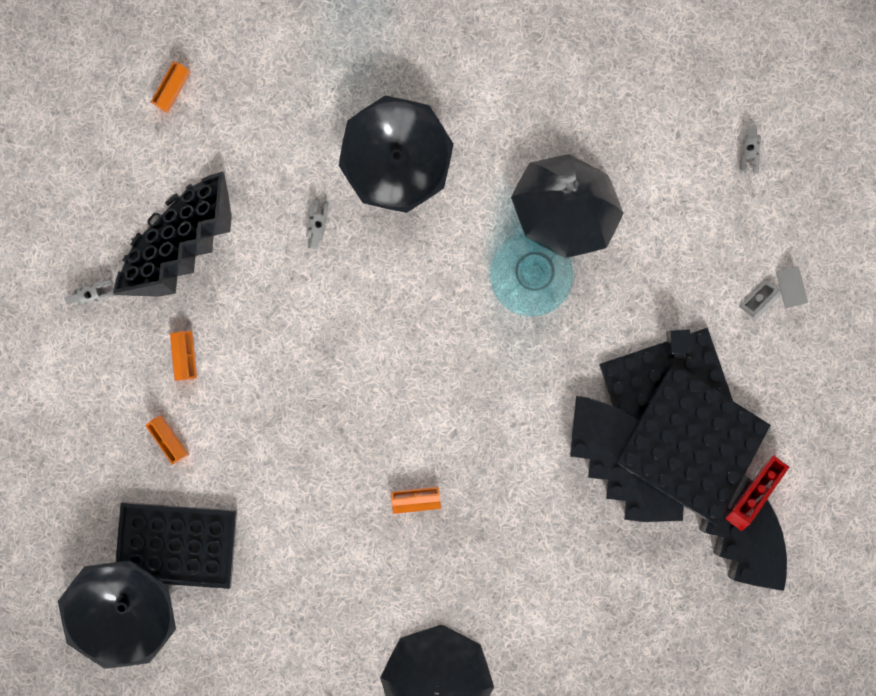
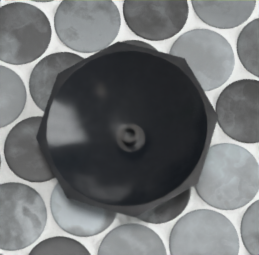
(395, 154)
(567, 206)
(117, 614)
(437, 665)

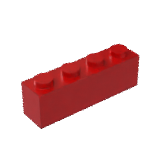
(757, 493)

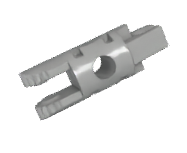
(751, 140)
(314, 233)
(82, 297)

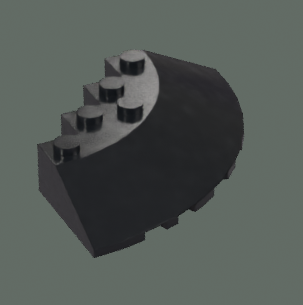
(176, 239)
(601, 435)
(756, 551)

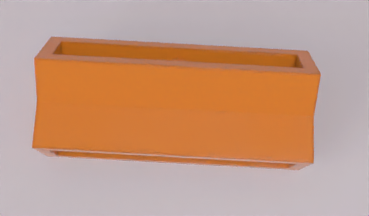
(170, 87)
(183, 355)
(166, 439)
(415, 500)

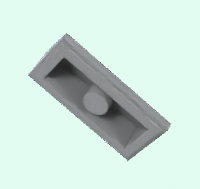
(792, 287)
(760, 300)

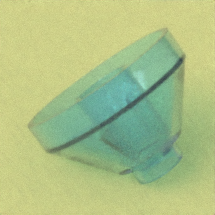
(514, 286)

